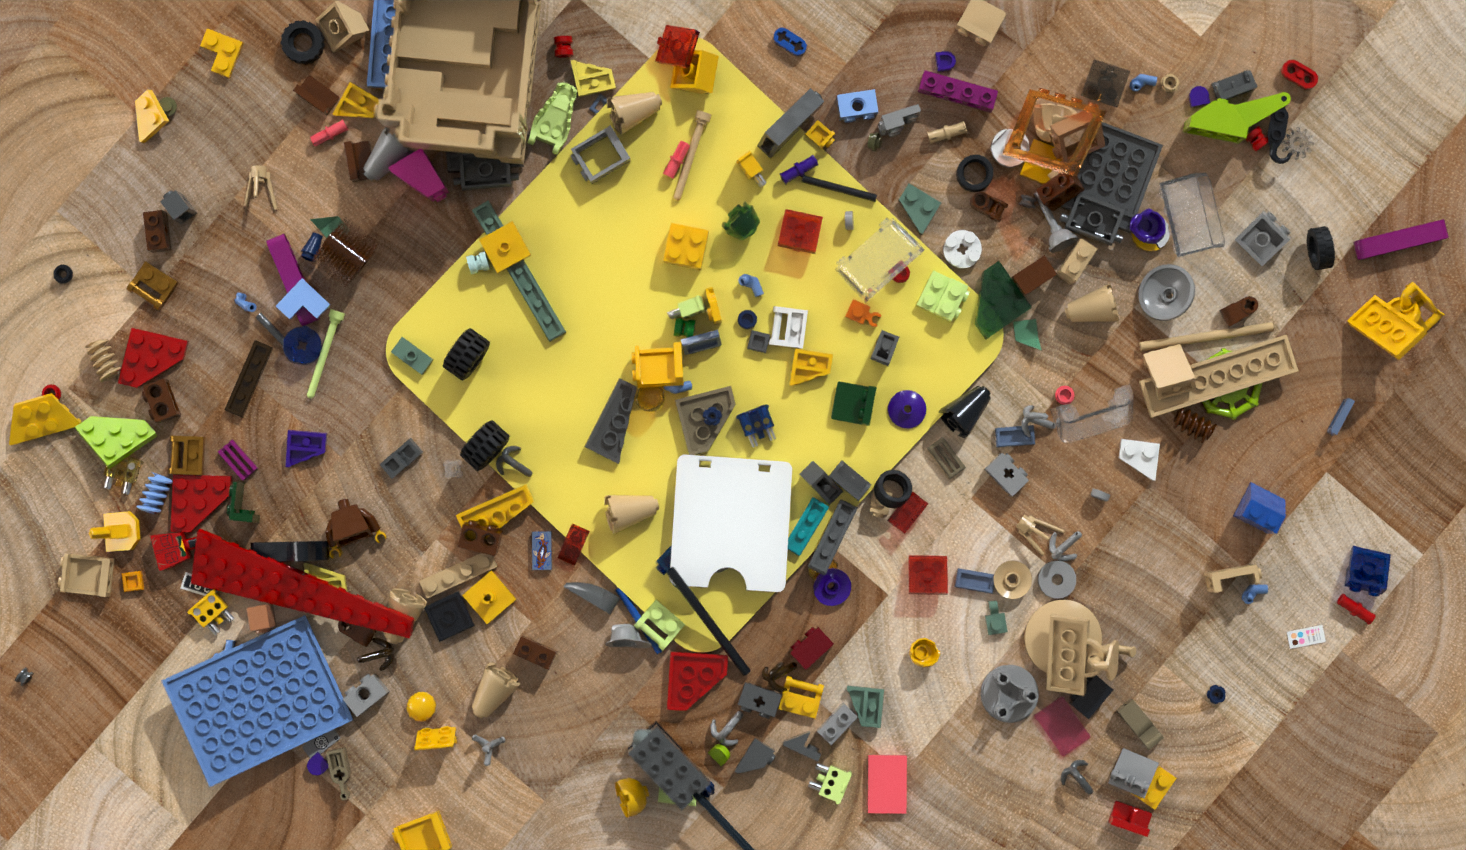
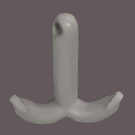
(1036, 418)
(1057, 552)
(726, 730)
(487, 746)

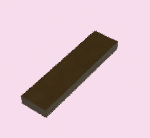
(248, 378)

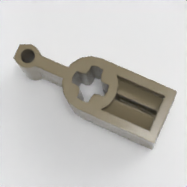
(1139, 723)
(338, 762)

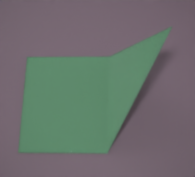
(327, 224)
(1027, 333)

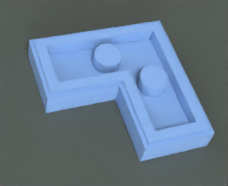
(302, 295)

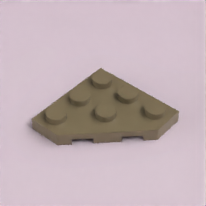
(690, 409)

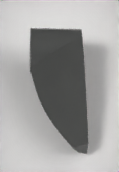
(596, 595)

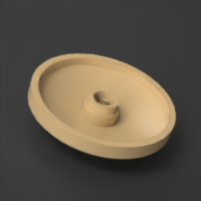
(1037, 628)

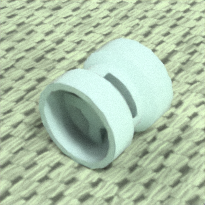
(478, 262)

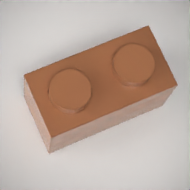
(261, 618)

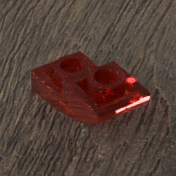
(573, 544)

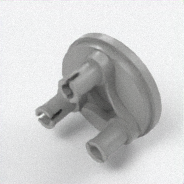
(1009, 693)

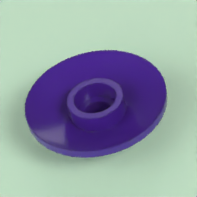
(902, 418)
(836, 594)

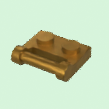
(156, 280)
(192, 456)

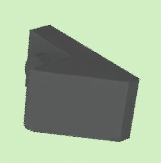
(884, 348)
(797, 744)

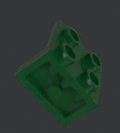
(853, 403)
(235, 510)

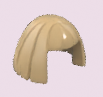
(1049, 114)

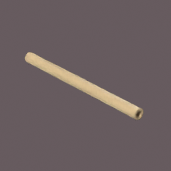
(1206, 336)

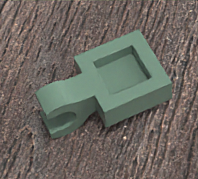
(995, 621)

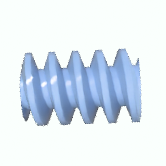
(155, 492)

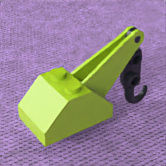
(1231, 122)

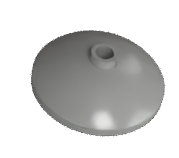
(1159, 285)

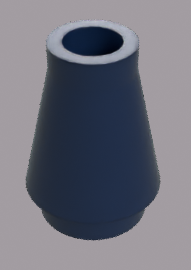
(312, 247)

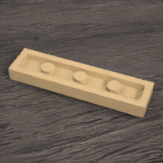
(457, 574)

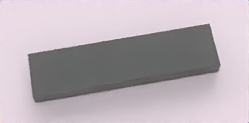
(832, 537)

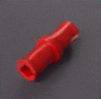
(1356, 609)

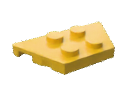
(39, 418)

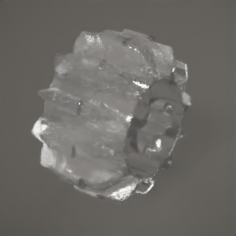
(1297, 135)

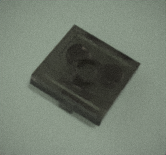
(1105, 83)

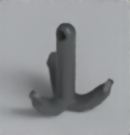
(512, 462)
(1077, 776)

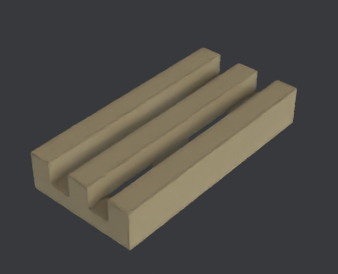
(949, 474)

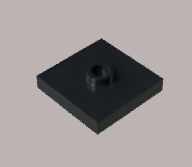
(449, 616)

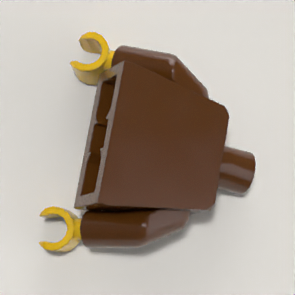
(349, 526)

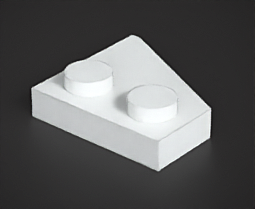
(1141, 456)

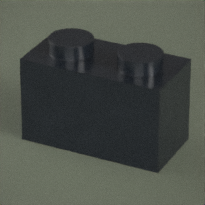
(1095, 695)

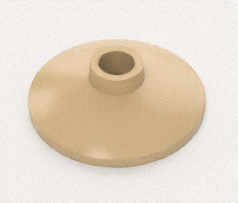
(1022, 582)

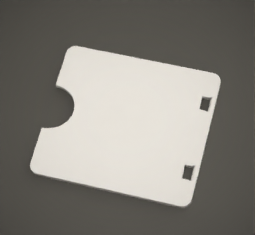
(731, 520)

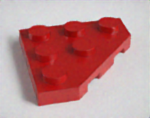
(149, 356)
(196, 499)
(692, 677)

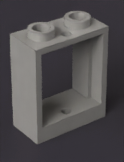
(591, 141)

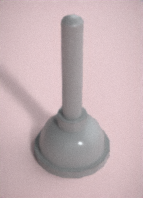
(1060, 237)

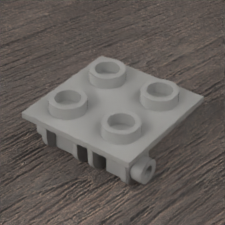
(1133, 773)

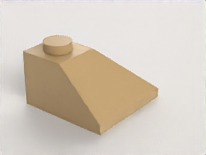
(341, 25)

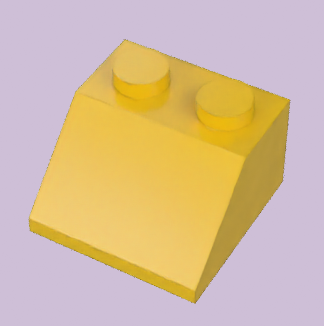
(699, 76)

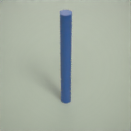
(635, 614)

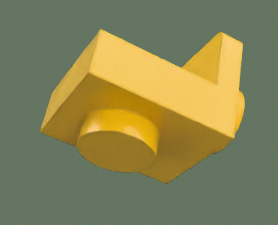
(821, 135)

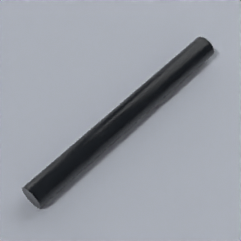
(839, 188)

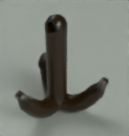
(388, 651)
(777, 672)

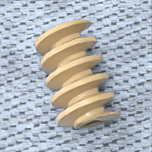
(100, 354)

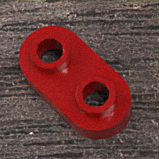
(1300, 72)

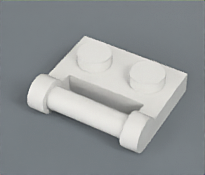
(794, 330)

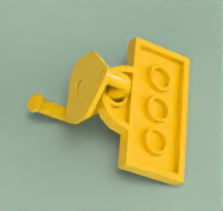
(1396, 324)

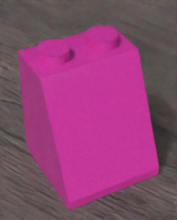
(421, 175)

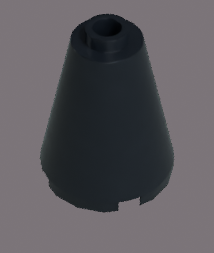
(966, 410)

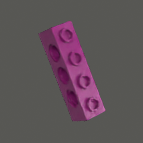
(957, 91)

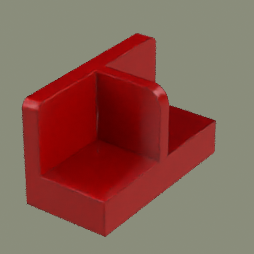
(1130, 818)

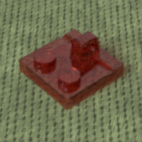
(677, 46)
(800, 231)
(928, 575)

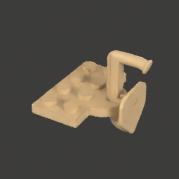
(1076, 656)

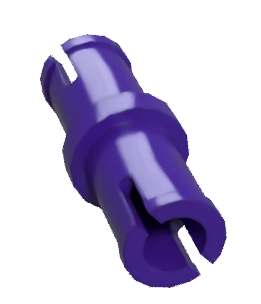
(799, 169)

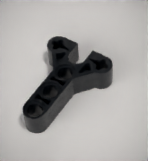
(293, 550)

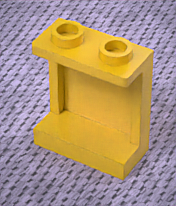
(658, 366)
(423, 834)

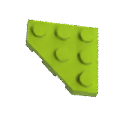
(115, 437)

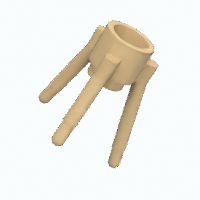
(256, 176)
(1026, 525)

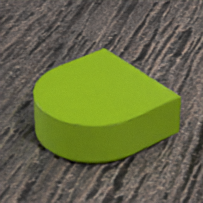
(719, 754)

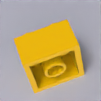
(686, 246)

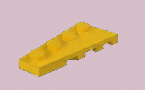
(497, 510)

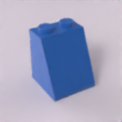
(1261, 509)

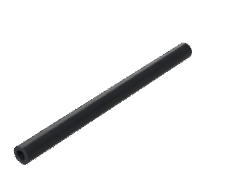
(708, 621)

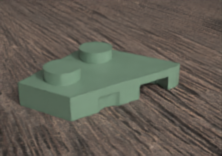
(919, 206)
(868, 705)

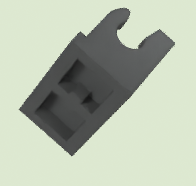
(1234, 85)
(850, 480)

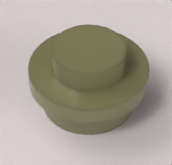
(168, 105)
(874, 141)

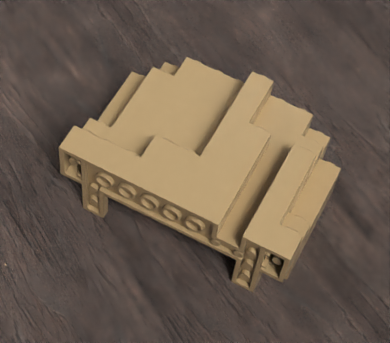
(462, 75)

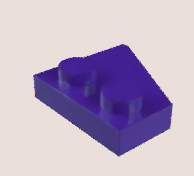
(304, 445)

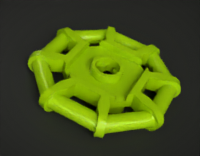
(1233, 397)

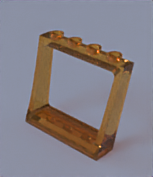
(1013, 147)

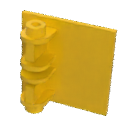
(435, 738)

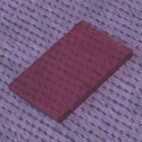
(1062, 726)

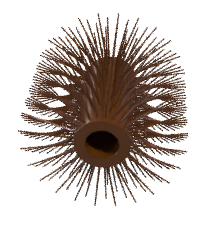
(345, 252)

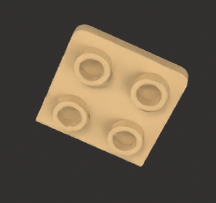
(980, 21)

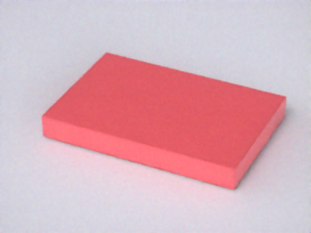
(887, 784)

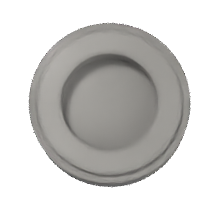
(849, 220)
(1100, 495)

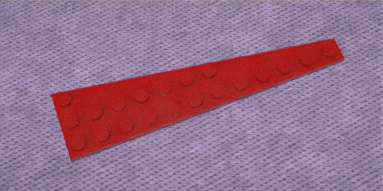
(249, 575)

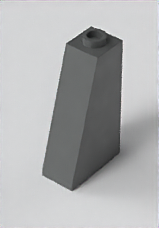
(790, 123)

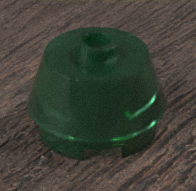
(742, 222)

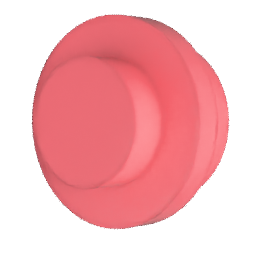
(1064, 395)

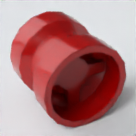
(563, 46)
(1260, 141)

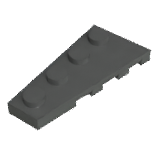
(610, 429)

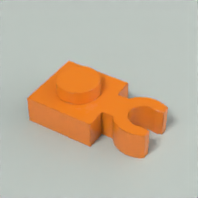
(860, 312)

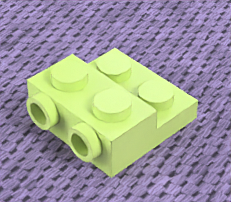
(943, 296)

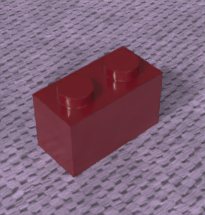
(811, 647)

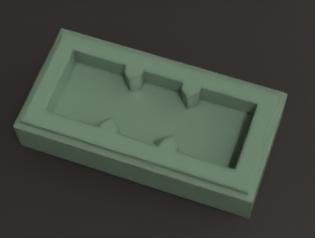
(412, 355)

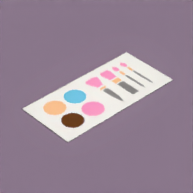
(1306, 636)

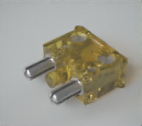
(127, 465)

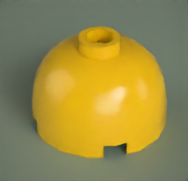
(632, 796)

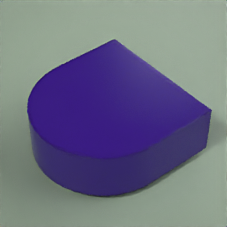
(945, 61)
(1199, 96)
(317, 764)

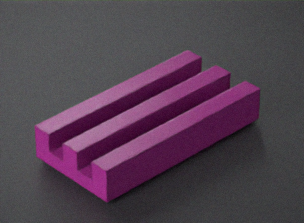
(234, 456)

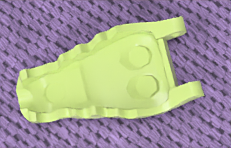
(554, 119)

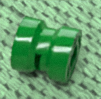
(688, 330)

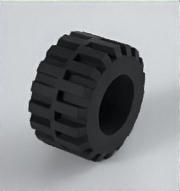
(466, 354)
(484, 445)

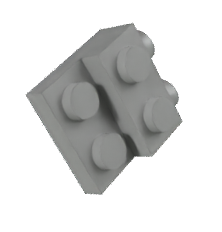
(893, 123)
(1263, 237)

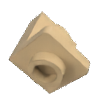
(877, 508)

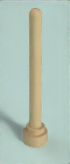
(701, 120)

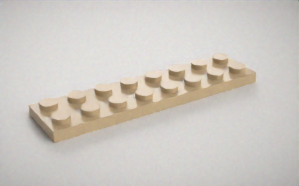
(1227, 374)

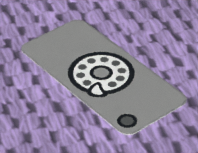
(321, 743)

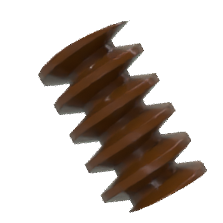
(1193, 424)

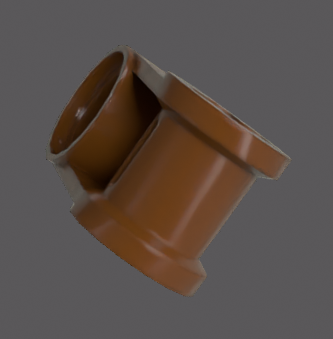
(989, 206)
(1236, 311)
(357, 633)

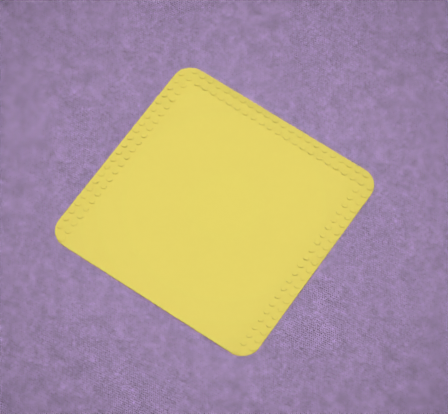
(605, 276)

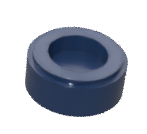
(747, 319)

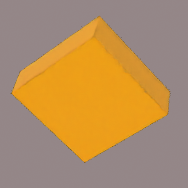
(132, 581)

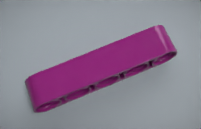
(1400, 239)
(289, 271)

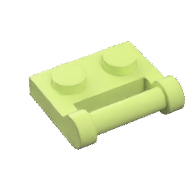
(664, 620)

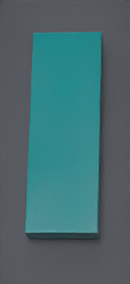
(806, 526)

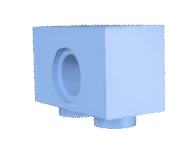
(866, 98)

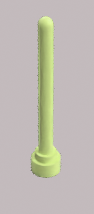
(335, 319)

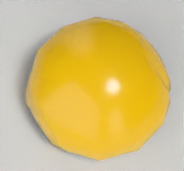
(924, 652)
(421, 706)

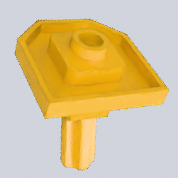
(119, 530)

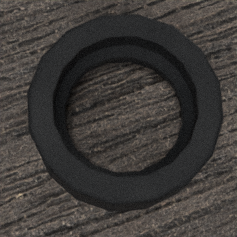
(974, 187)
(902, 480)

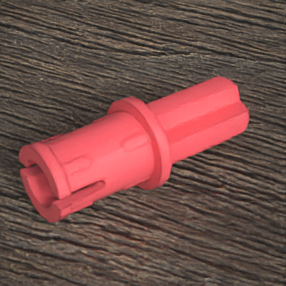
(328, 133)
(676, 159)

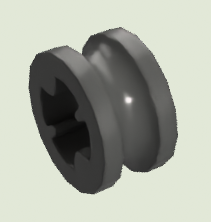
(1028, 201)
(24, 677)

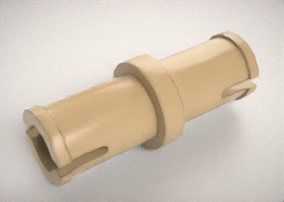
(947, 132)

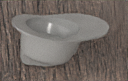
(626, 636)

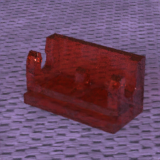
(907, 514)

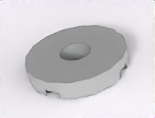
(1068, 579)

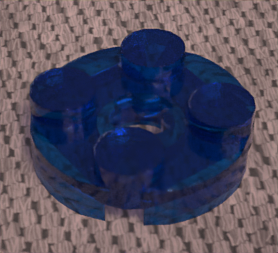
(303, 335)

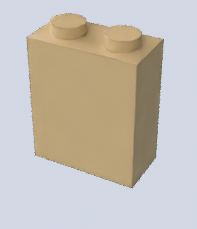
(1076, 261)

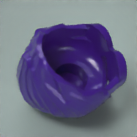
(1148, 226)

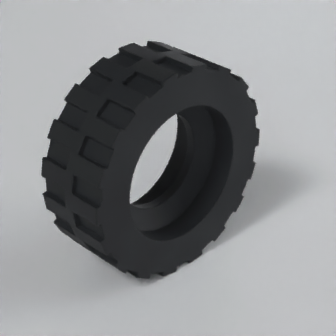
(317, 42)
(1320, 248)

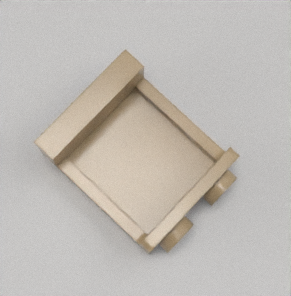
(1170, 371)
(86, 574)
(1213, 578)

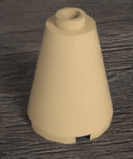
(632, 109)
(1094, 307)
(628, 510)
(407, 604)
(493, 690)

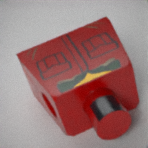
(172, 549)

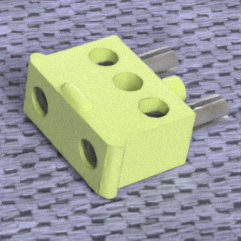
(688, 308)
(840, 782)

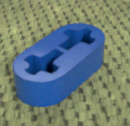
(792, 38)

